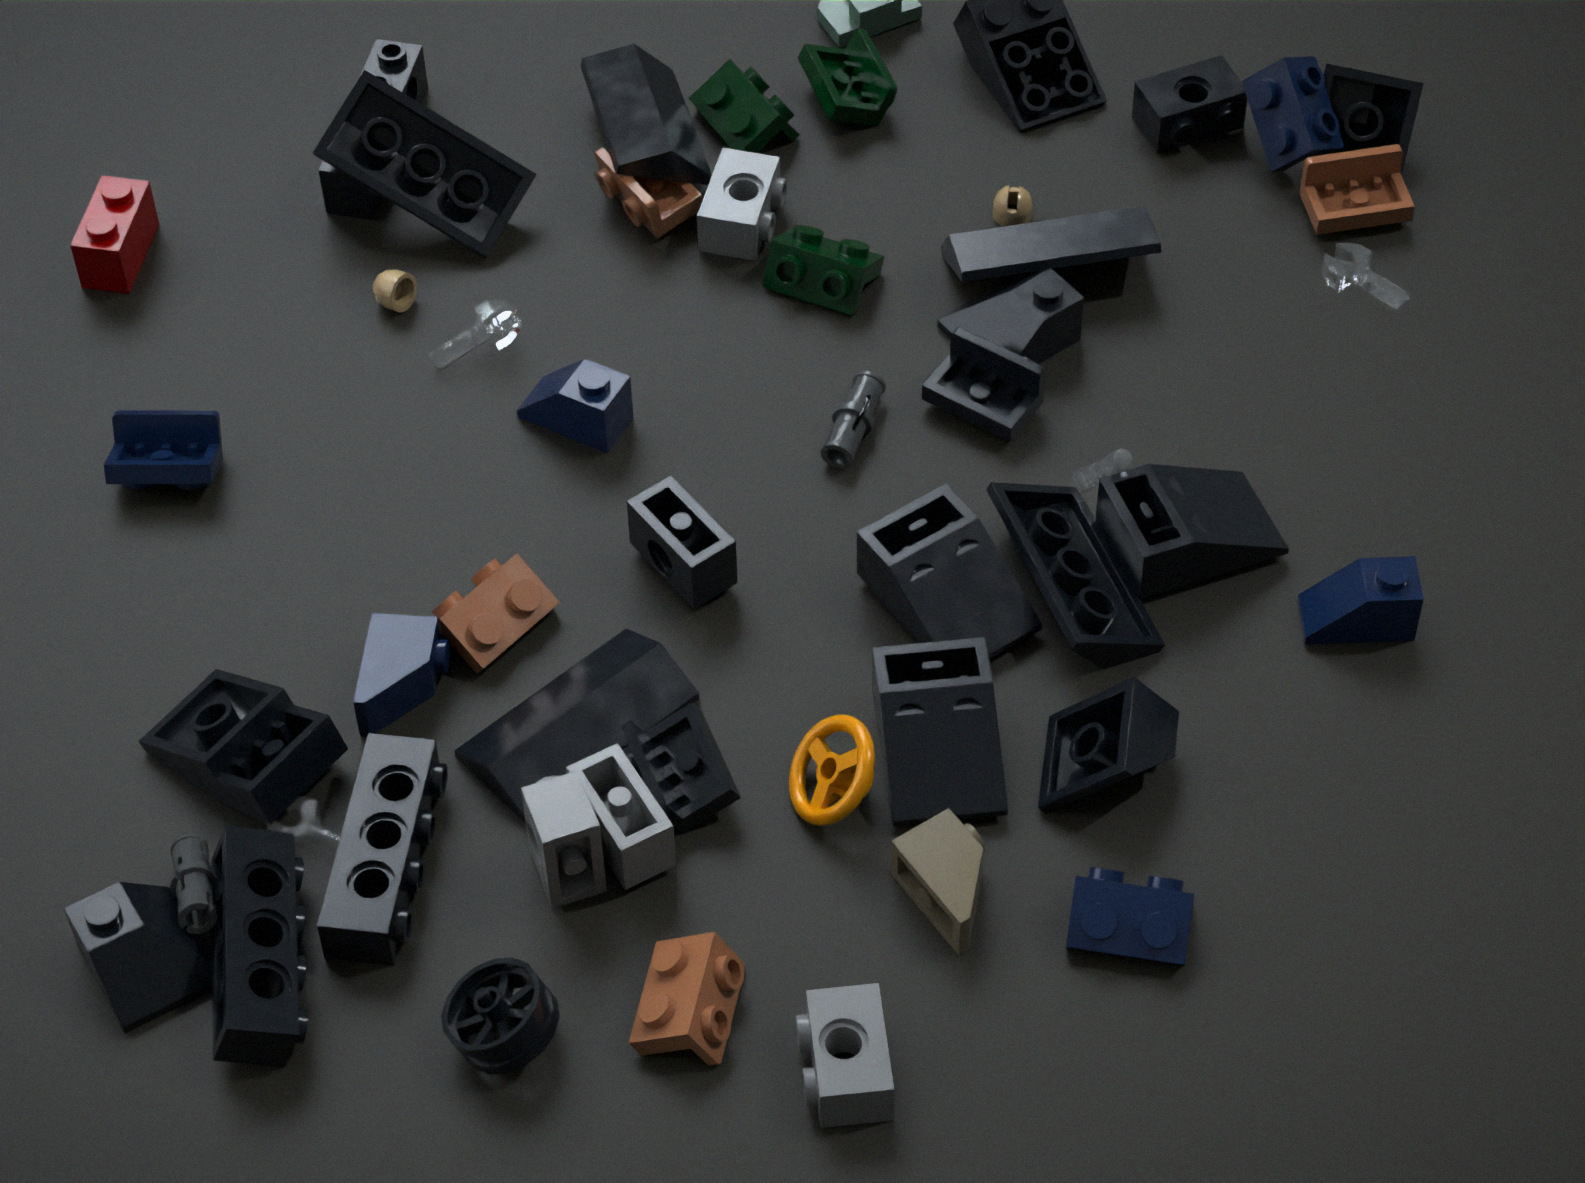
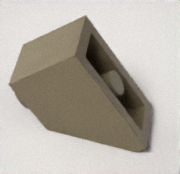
(942, 873)

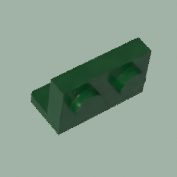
(850, 81)
(740, 110)
(820, 268)

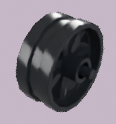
(486, 1005)

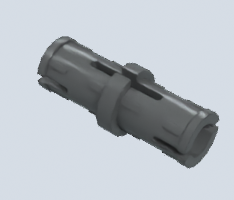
(853, 419)
(193, 883)

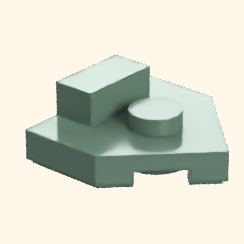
(843, 17)

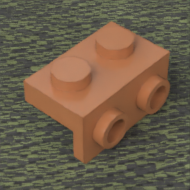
(1355, 189)
(648, 201)
(496, 612)
(688, 997)

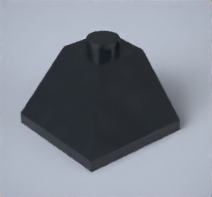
(1372, 108)
(1026, 314)
(1105, 742)
(140, 951)

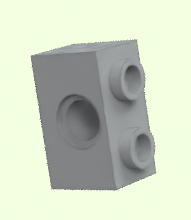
(740, 204)
(632, 824)
(564, 839)
(851, 1088)

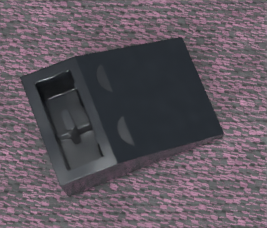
(1029, 59)
(1183, 525)
(944, 574)
(938, 730)

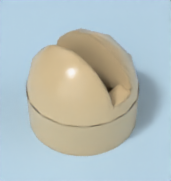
(1012, 195)
(395, 290)

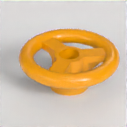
(838, 775)

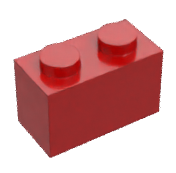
(115, 234)

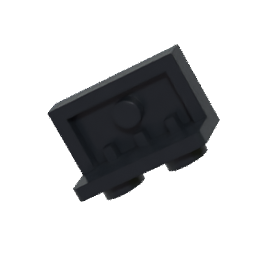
(986, 385)
(682, 767)

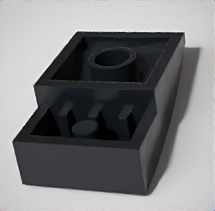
(245, 744)

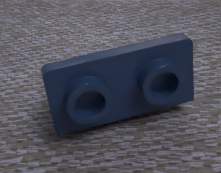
(1292, 111)
(164, 448)
(1130, 918)

